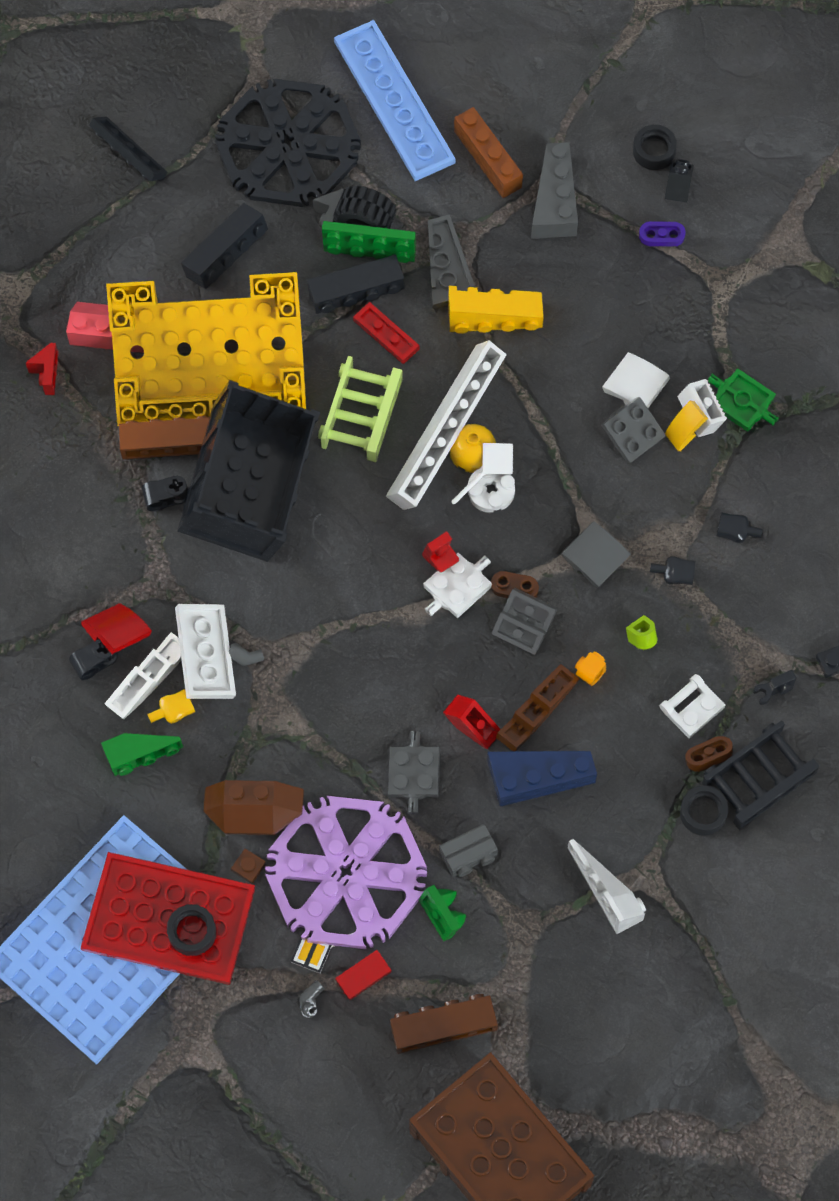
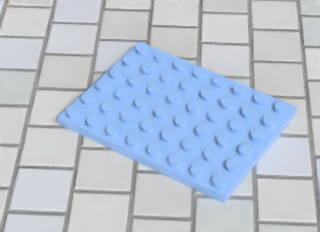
(77, 991)

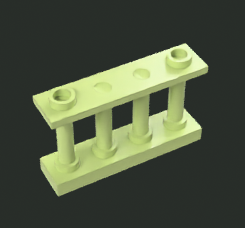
(377, 424)

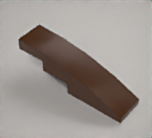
(537, 708)

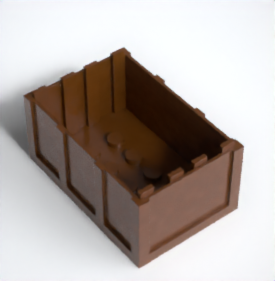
(498, 1141)

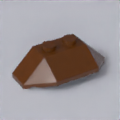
(252, 806)

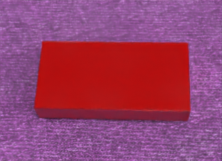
(363, 975)

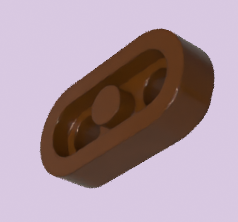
(513, 581)
(708, 753)

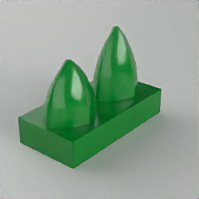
(436, 905)

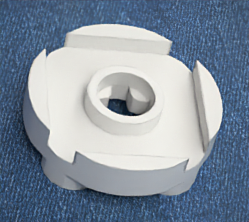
(495, 500)

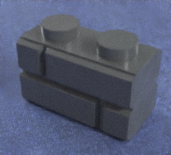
(468, 851)

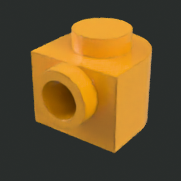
(591, 668)

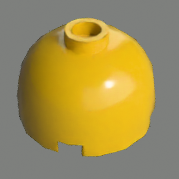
(468, 447)

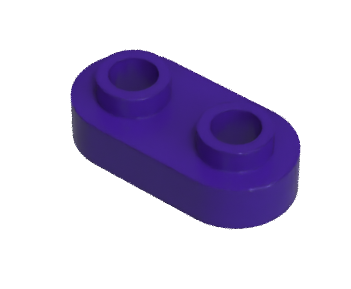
(661, 233)

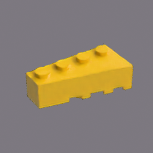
(494, 310)

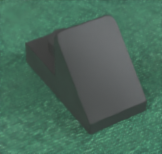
(326, 206)

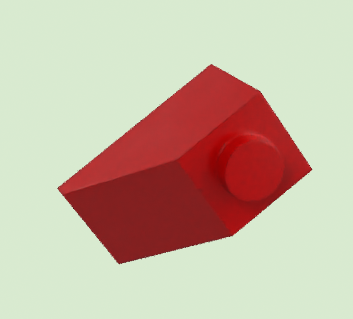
(472, 720)

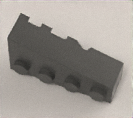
(556, 202)

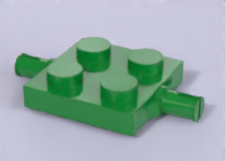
(743, 399)

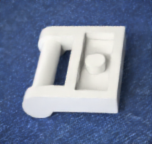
(698, 712)

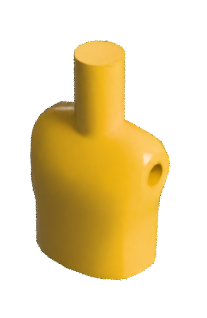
(173, 708)

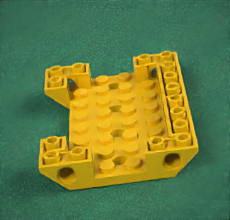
(177, 385)

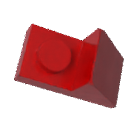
(45, 365)
(440, 553)

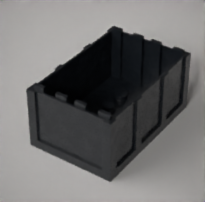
(248, 472)

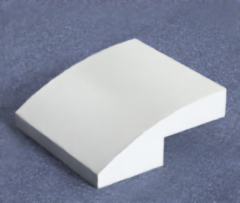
(635, 379)

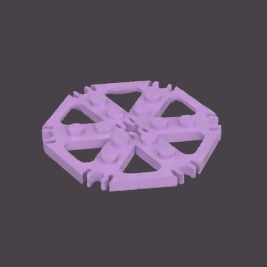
(355, 893)

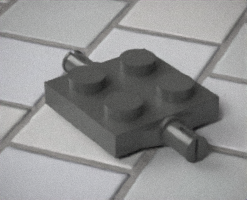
(414, 772)

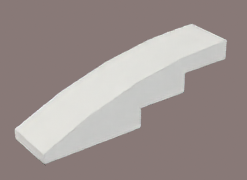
(146, 677)

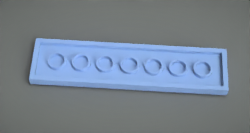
(394, 100)

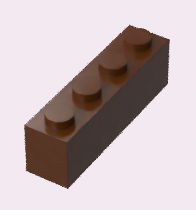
(443, 1024)

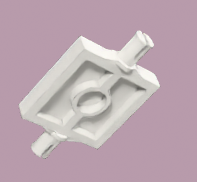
(458, 586)

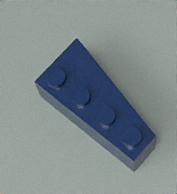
(538, 773)

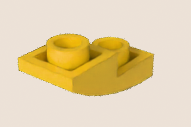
(685, 424)

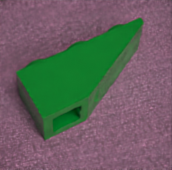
(134, 750)

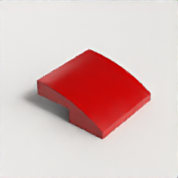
(116, 628)

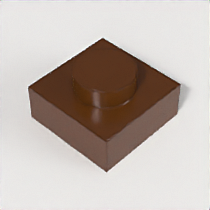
(248, 866)

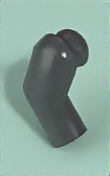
(244, 657)
(308, 999)

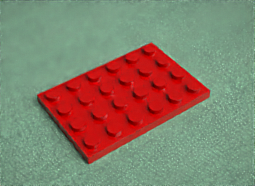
(134, 910)

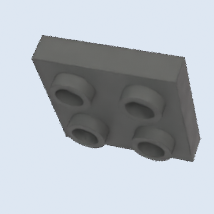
(633, 429)

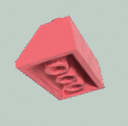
(90, 327)

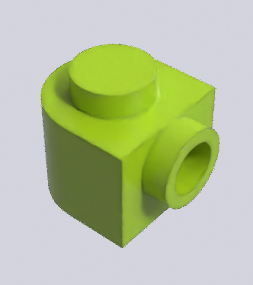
(642, 633)

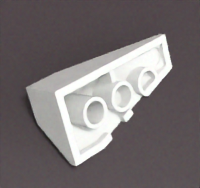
(613, 896)

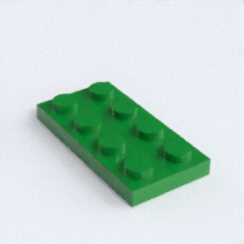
(368, 241)

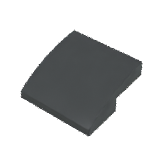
(595, 554)
(524, 621)

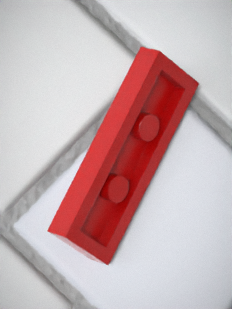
(386, 333)

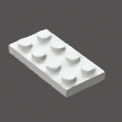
(205, 651)

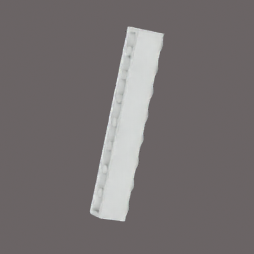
(446, 425)

